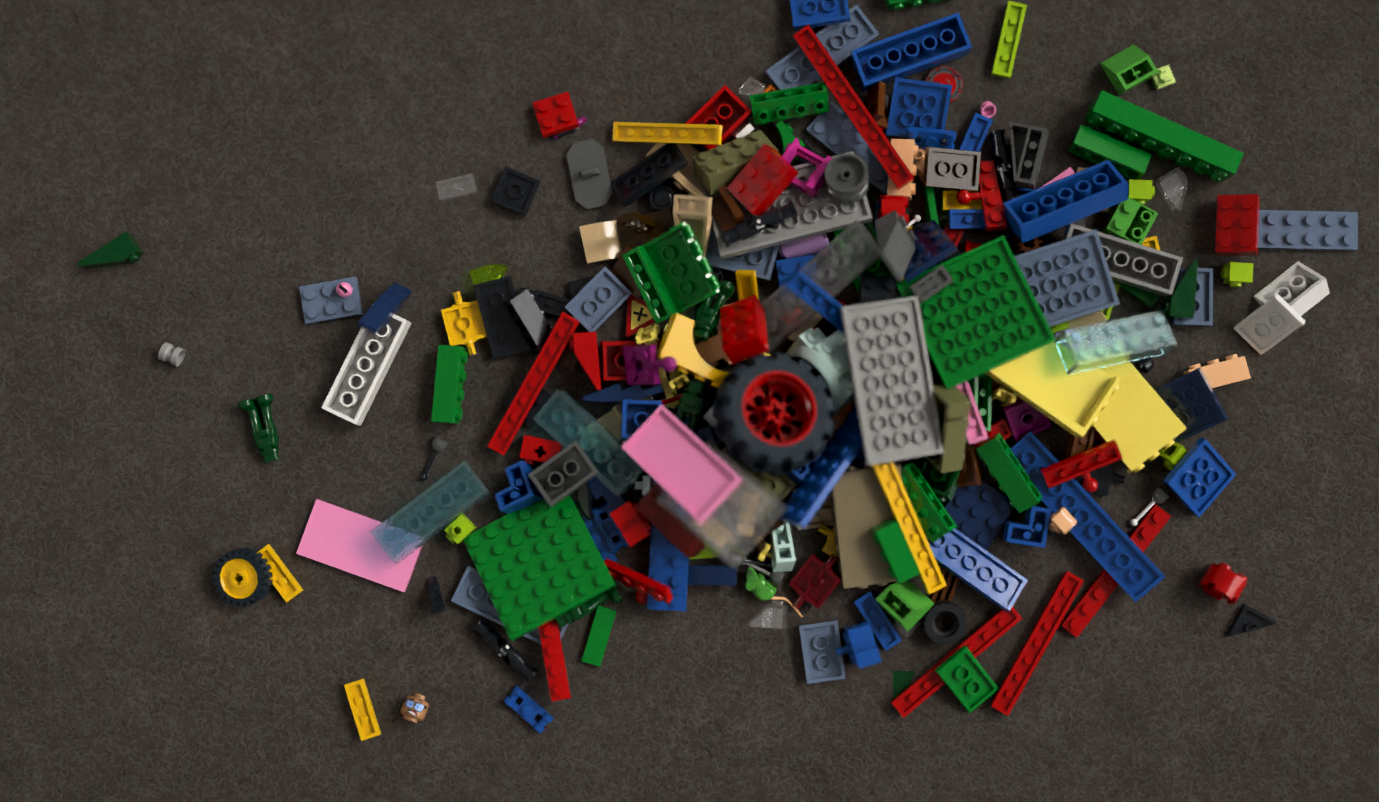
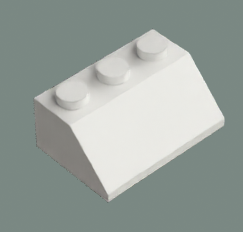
(1298, 287)

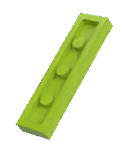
(1008, 39)

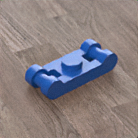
(932, 137)
(609, 528)
(528, 709)

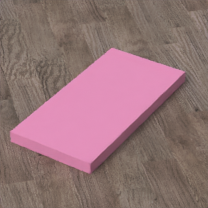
(681, 464)
(346, 542)

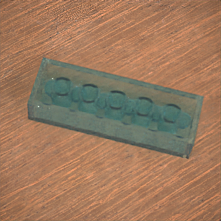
(1115, 342)
(571, 422)
(430, 512)

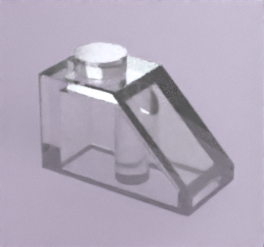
(1173, 189)
(770, 616)

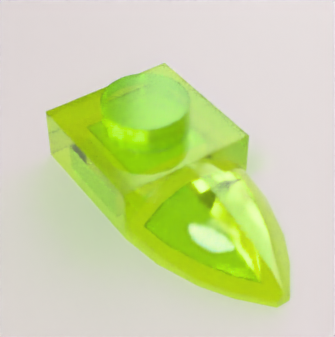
(488, 273)

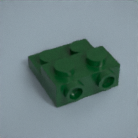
(942, 484)

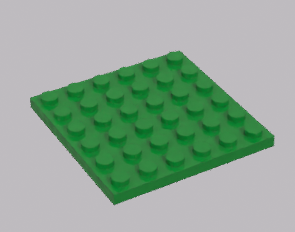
(981, 316)
(538, 564)

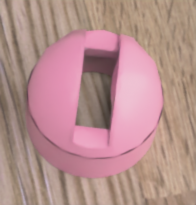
(987, 111)
(347, 286)

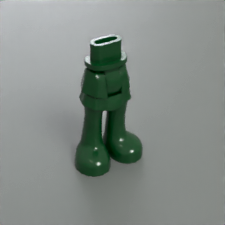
(707, 318)
(691, 404)
(265, 439)
(586, 608)

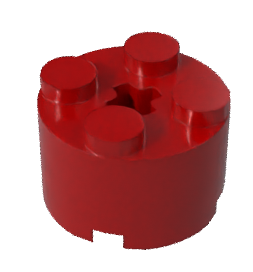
(891, 203)
(1223, 583)

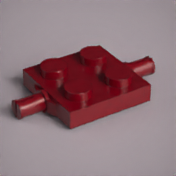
(815, 581)

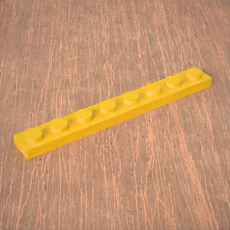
(909, 525)

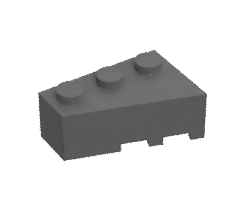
(1028, 149)

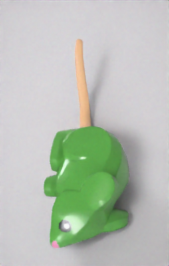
(762, 588)

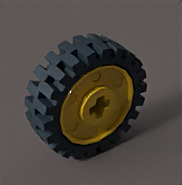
(242, 577)

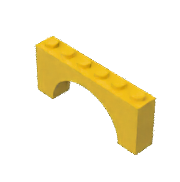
(679, 344)

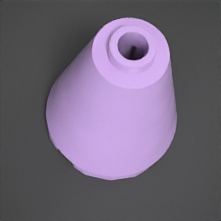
(804, 247)

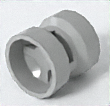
(171, 354)

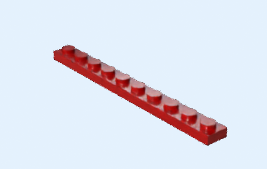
(853, 107)

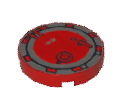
(949, 76)

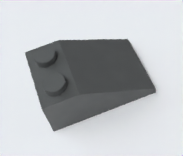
(895, 243)
(563, 474)

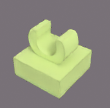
(1163, 78)

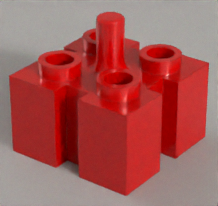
(631, 522)

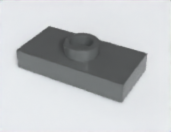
(931, 284)

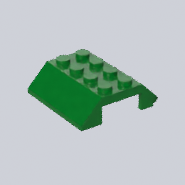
(671, 273)

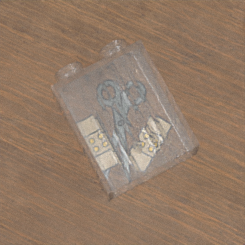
(737, 521)

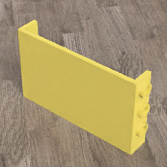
(1064, 398)
(1136, 418)

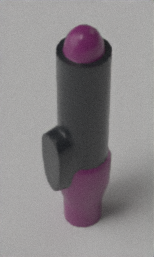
(580, 121)

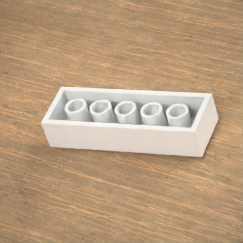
(365, 370)

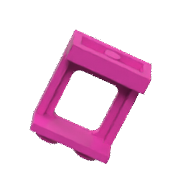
(817, 178)

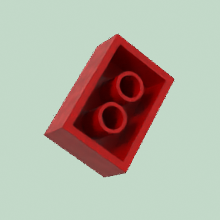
(722, 110)
(762, 180)
(1237, 225)
(743, 329)

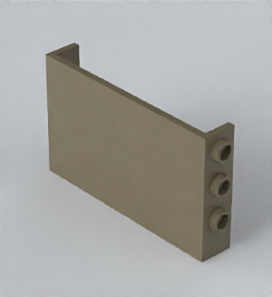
(856, 508)

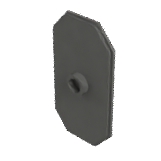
(589, 174)

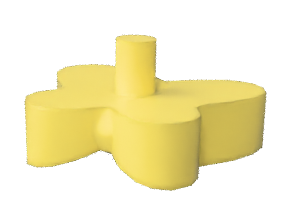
(762, 554)

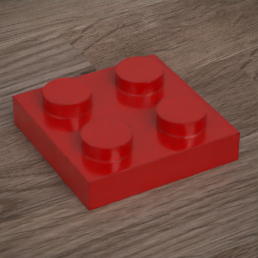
(555, 114)

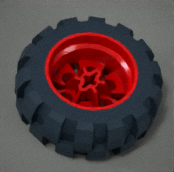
(809, 407)

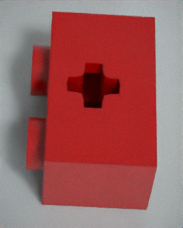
(532, 444)

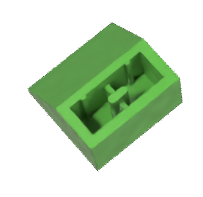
(1129, 69)
(1130, 221)
(904, 603)

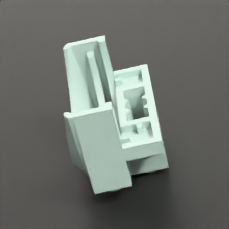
(830, 359)

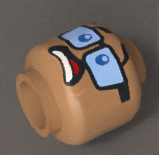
(414, 708)

